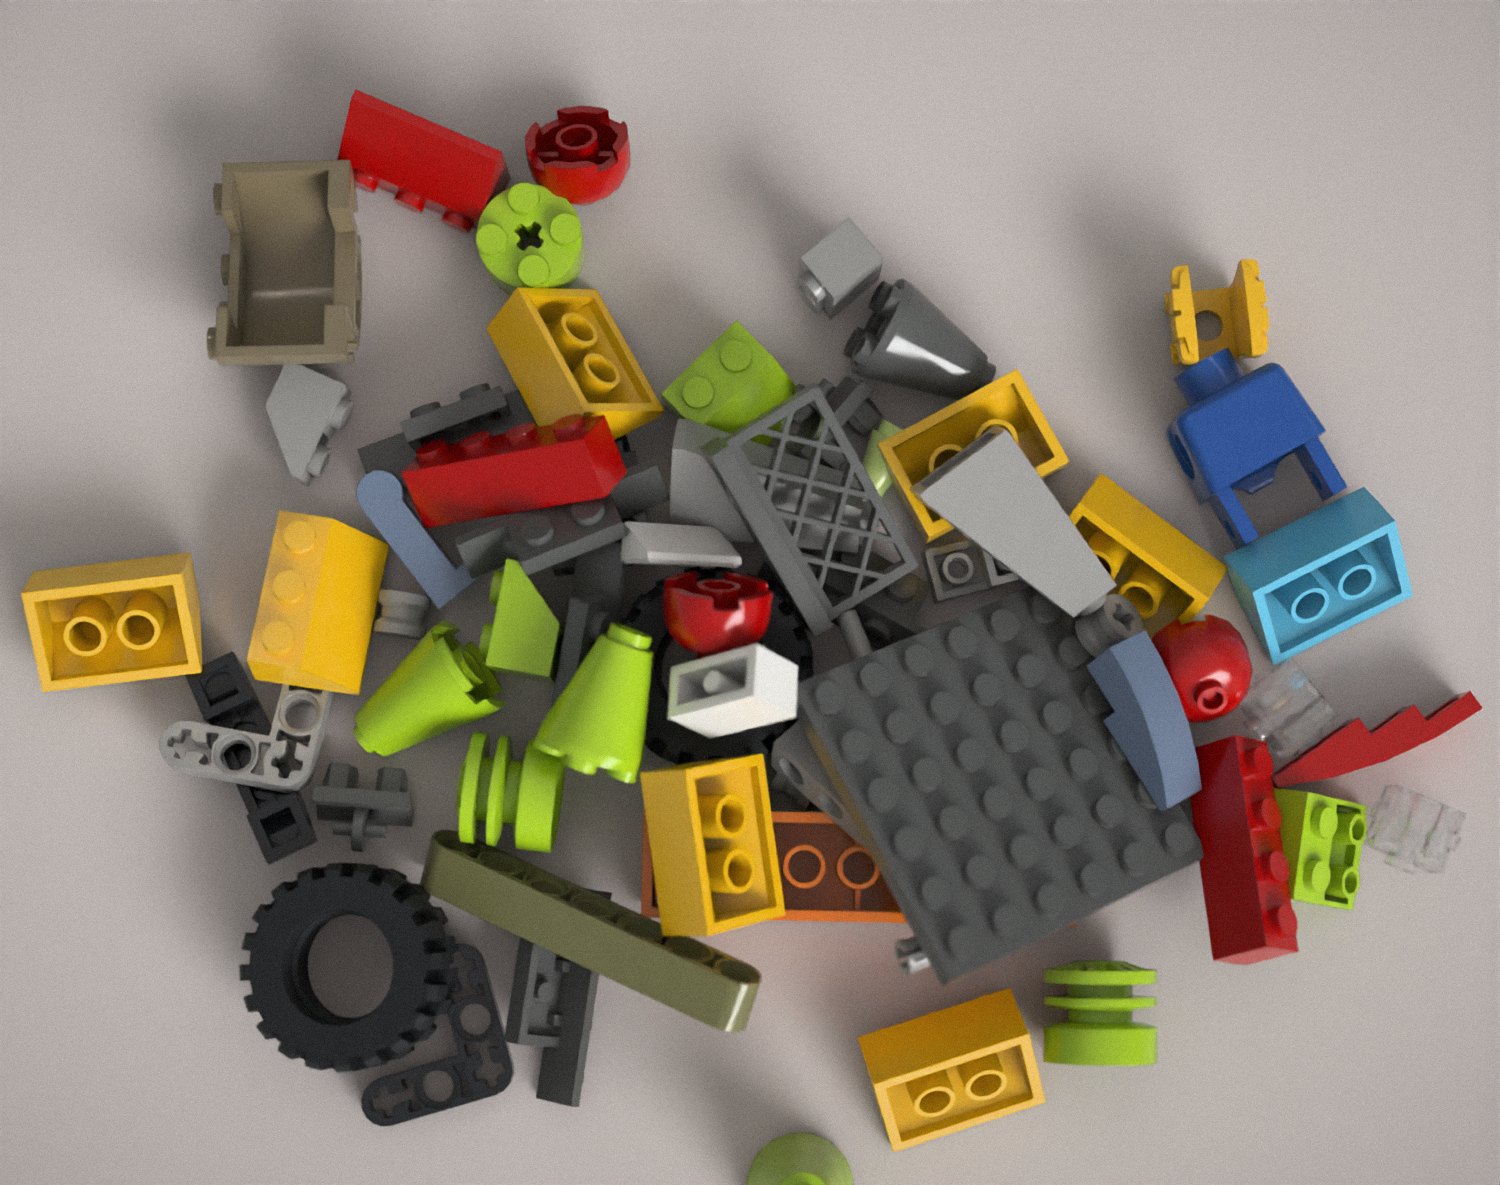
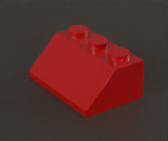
(421, 162)

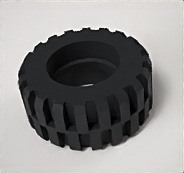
(680, 744)
(281, 966)

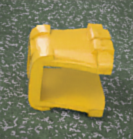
(1237, 309)

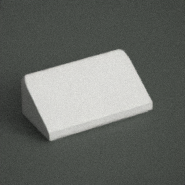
(677, 546)

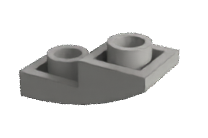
(963, 570)

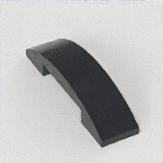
(229, 701)

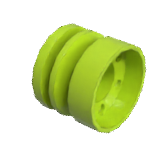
(510, 793)
(1099, 1015)

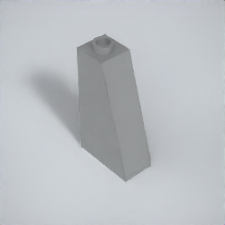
(701, 500)
(1012, 515)

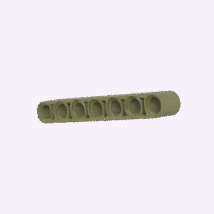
(591, 931)

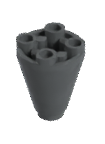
(916, 346)

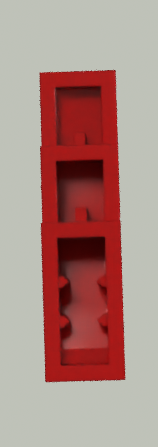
(1354, 747)

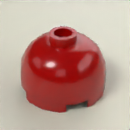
(579, 154)
(716, 613)
(1206, 666)

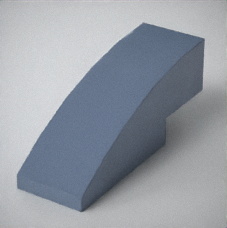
(1148, 719)

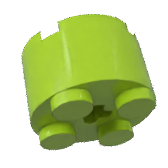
(523, 213)

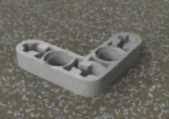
(265, 750)

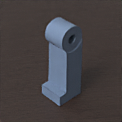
(383, 501)

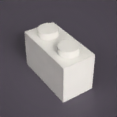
(733, 691)

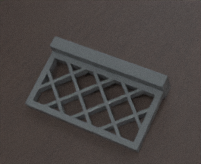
(770, 532)

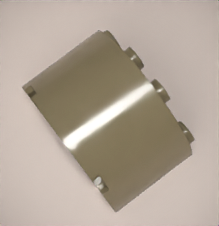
(289, 264)

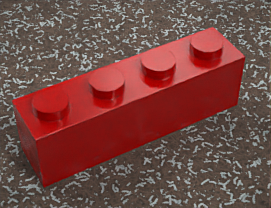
(514, 470)
(1243, 853)

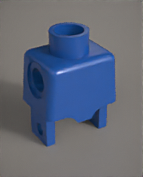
(1239, 435)

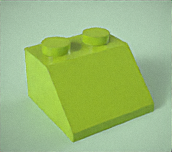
(730, 385)

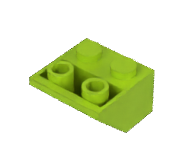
(524, 633)
(1321, 846)

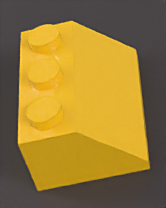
(572, 359)
(942, 435)
(1146, 556)
(317, 604)
(114, 621)
(712, 845)
(952, 1069)

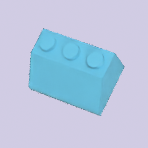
(1320, 574)

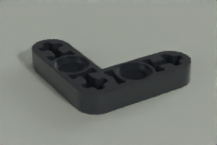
(460, 1067)

